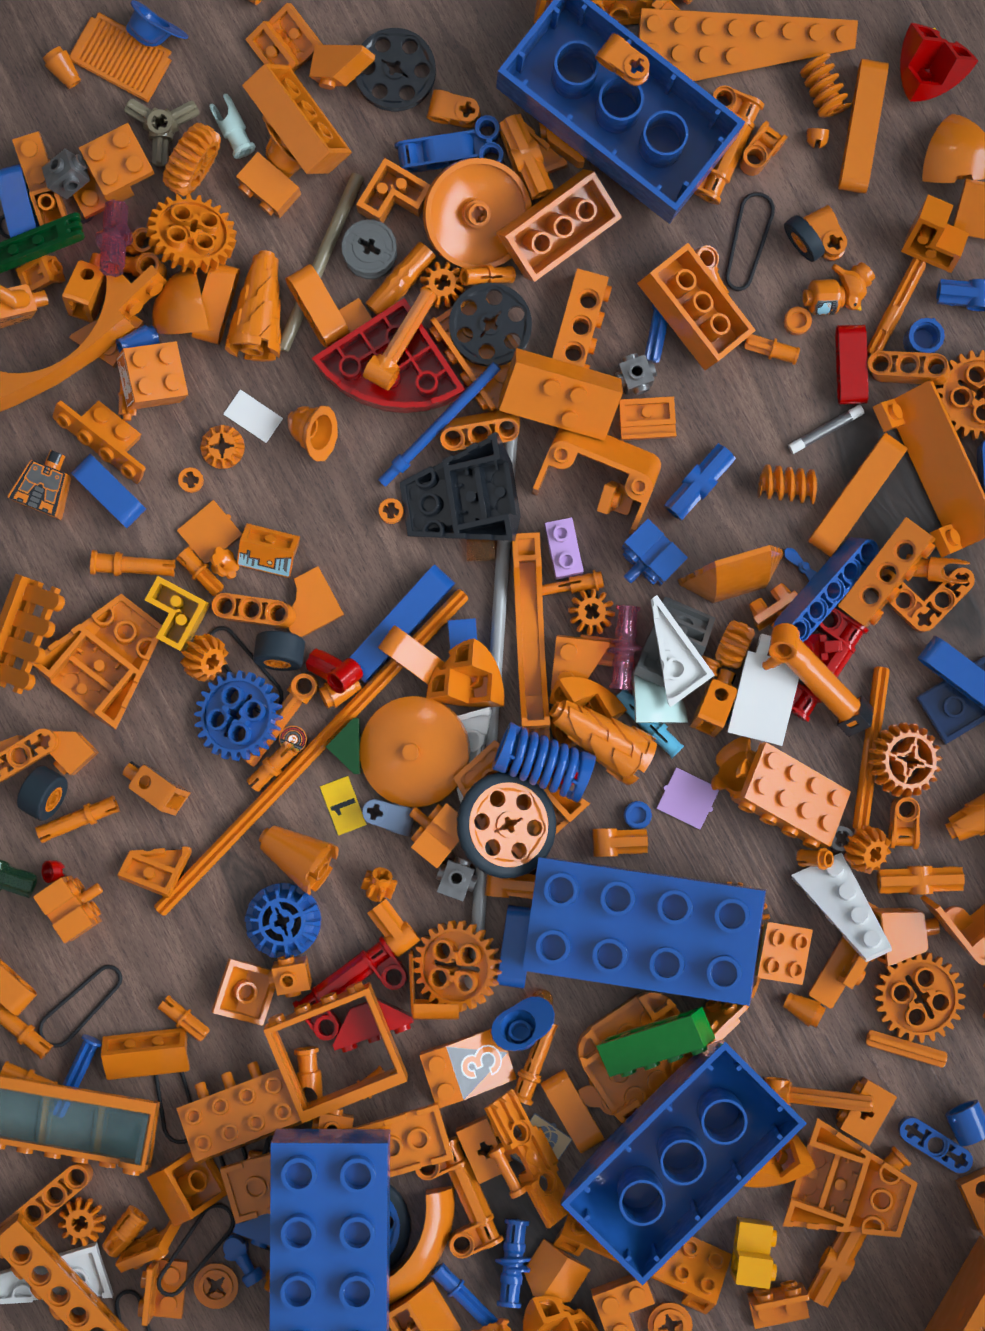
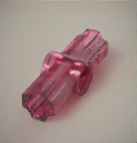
(114, 238)

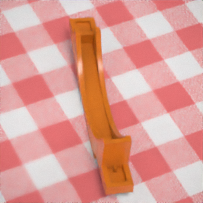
(121, 302)
(530, 633)

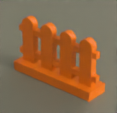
(16, 620)

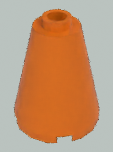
(299, 856)

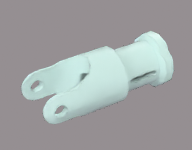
(233, 129)

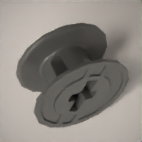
(369, 233)

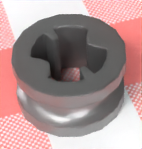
(848, 832)

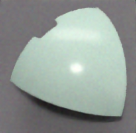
(652, 704)

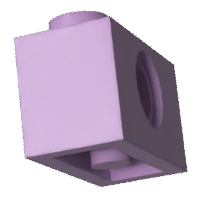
(563, 548)

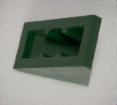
(347, 746)

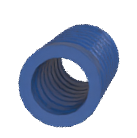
(551, 751)

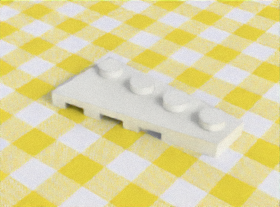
(845, 906)
(83, 1260)

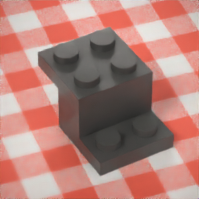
(694, 624)

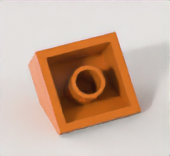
(187, 1187)

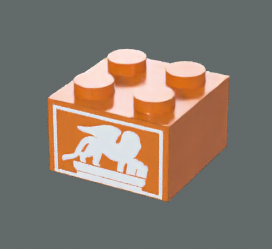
(152, 375)

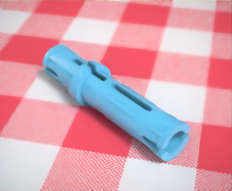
(672, 747)

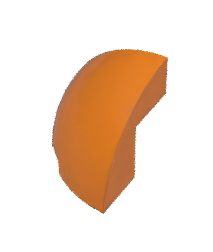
(955, 152)
(180, 306)
(468, 678)
(584, 693)
(785, 1166)
(549, 1314)

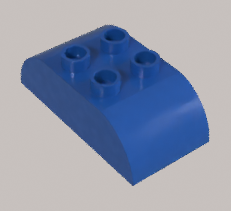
(679, 1159)

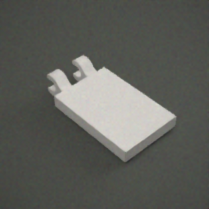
(763, 698)

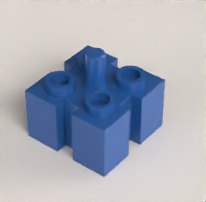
(651, 554)

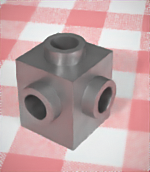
(66, 173)
(636, 384)
(451, 888)

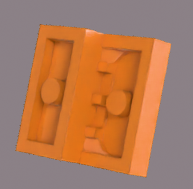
(284, 39)

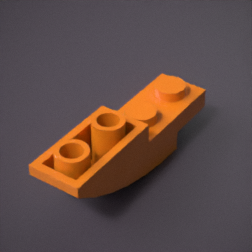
(32, 158)

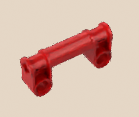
(841, 630)
(352, 972)

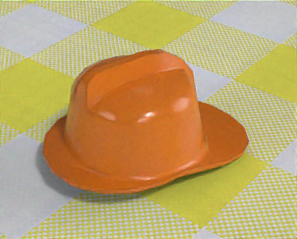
(279, 156)

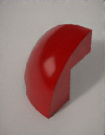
(932, 63)

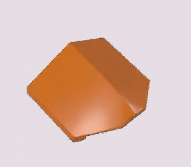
(555, 1272)

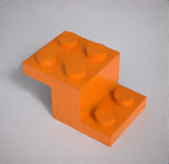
(113, 166)

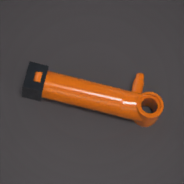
(787, 647)

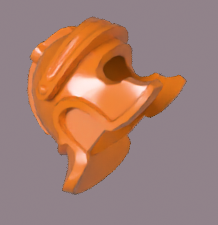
(734, 765)

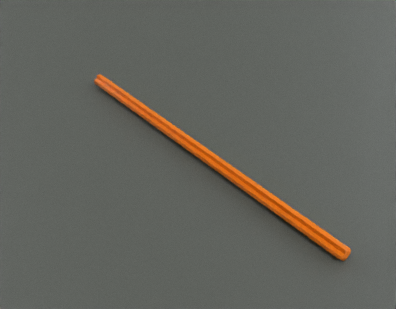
(305, 758)

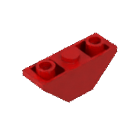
(361, 1024)

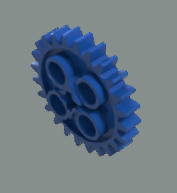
(219, 702)

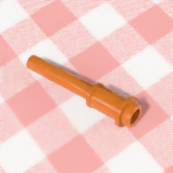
(575, 584)

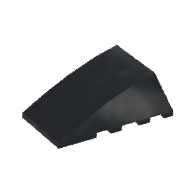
(464, 496)

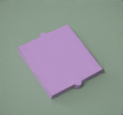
(687, 798)

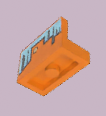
(267, 550)

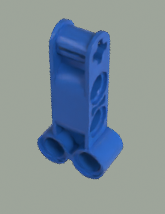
(445, 149)

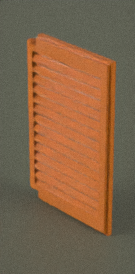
(119, 58)

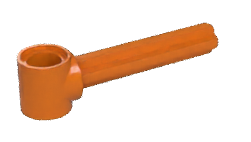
(384, 368)
(290, 706)
(818, 1097)

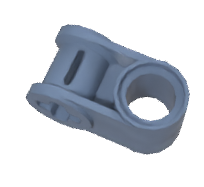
(394, 817)

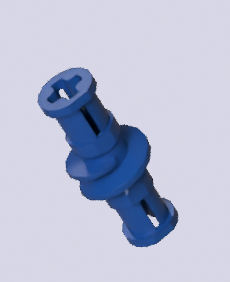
(512, 1263)

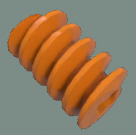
(823, 87)
(788, 483)

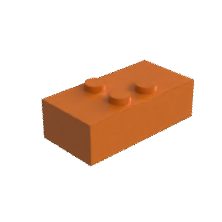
(296, 119)
(559, 225)
(696, 306)
(560, 394)

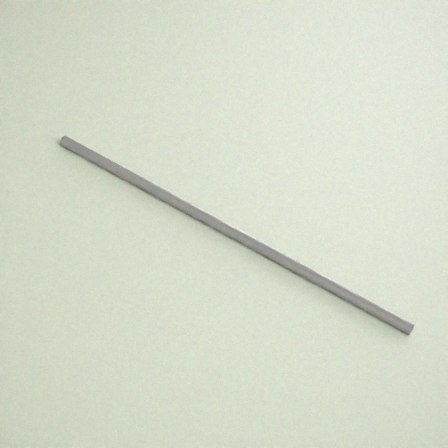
(496, 650)

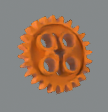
(191, 233)
(965, 415)
(459, 940)
(899, 1009)

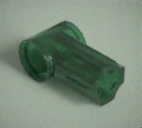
(17, 880)

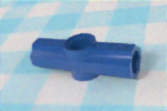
(962, 293)
(699, 482)

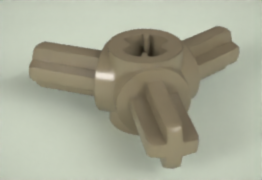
(161, 136)

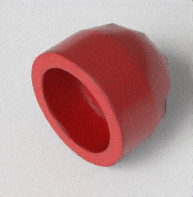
(52, 871)

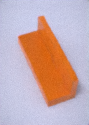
(145, 1053)

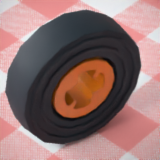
(804, 238)

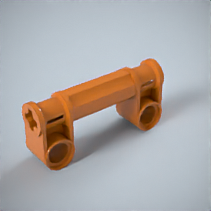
(724, 169)
(472, 1200)

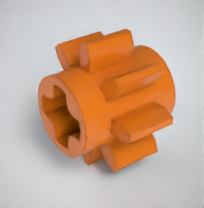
(379, 884)

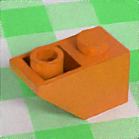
(71, 752)

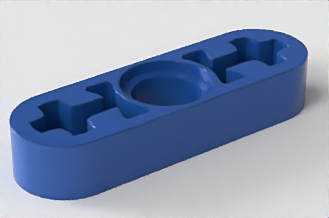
(956, 1149)

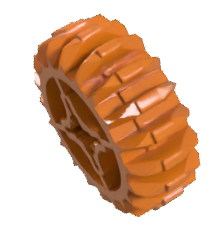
(191, 159)
(913, 740)

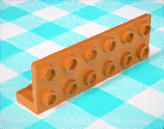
(940, 465)
(694, 1269)

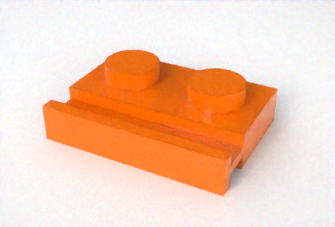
(647, 418)

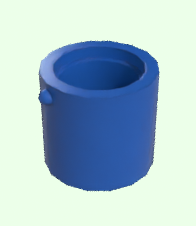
(924, 336)
(967, 1122)

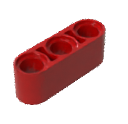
(851, 364)

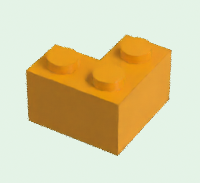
(184, 611)
(751, 1253)

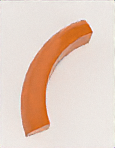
(430, 1245)

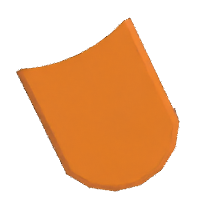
(429, 1010)

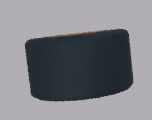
(279, 650)
(42, 793)

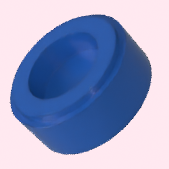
(637, 815)

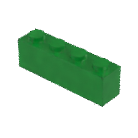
(656, 1042)

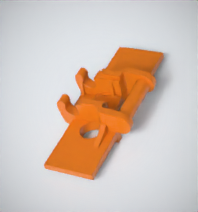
(534, 1153)

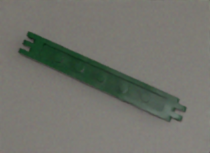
(40, 241)

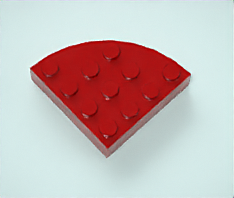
(423, 377)

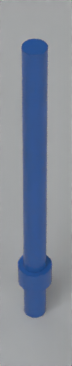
(402, 462)

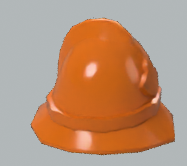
(314, 430)

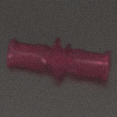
(624, 647)

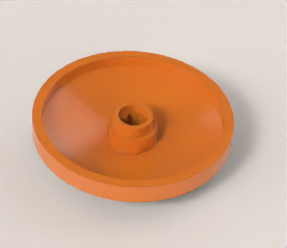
(469, 207)
(414, 751)

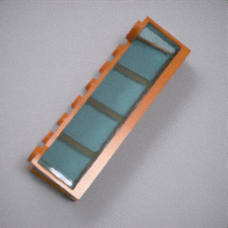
(78, 1124)

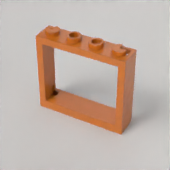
(352, 1093)

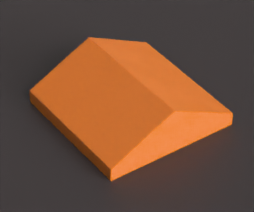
(244, 992)

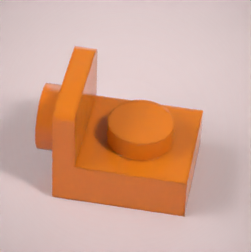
(41, 272)
(614, 499)

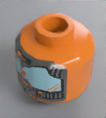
(824, 297)

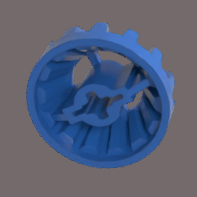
(273, 897)

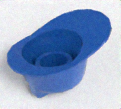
(149, 27)
(523, 1024)

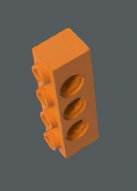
(584, 285)
(907, 533)

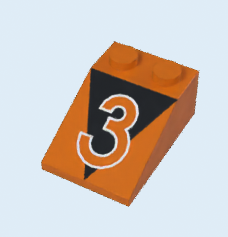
(466, 1068)

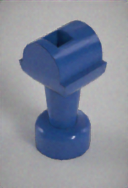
(236, 1250)

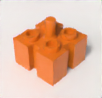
(436, 834)
(69, 907)

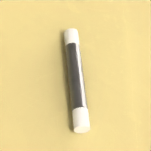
(826, 429)

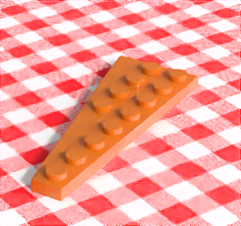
(728, 43)

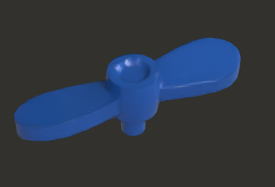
(803, 567)

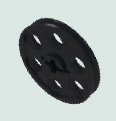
(396, 82)
(487, 312)

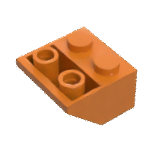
(422, 1311)

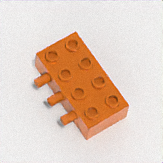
(237, 1114)

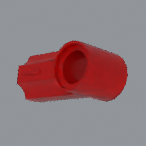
(338, 673)

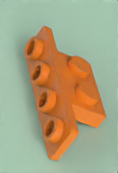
(105, 435)
(841, 970)

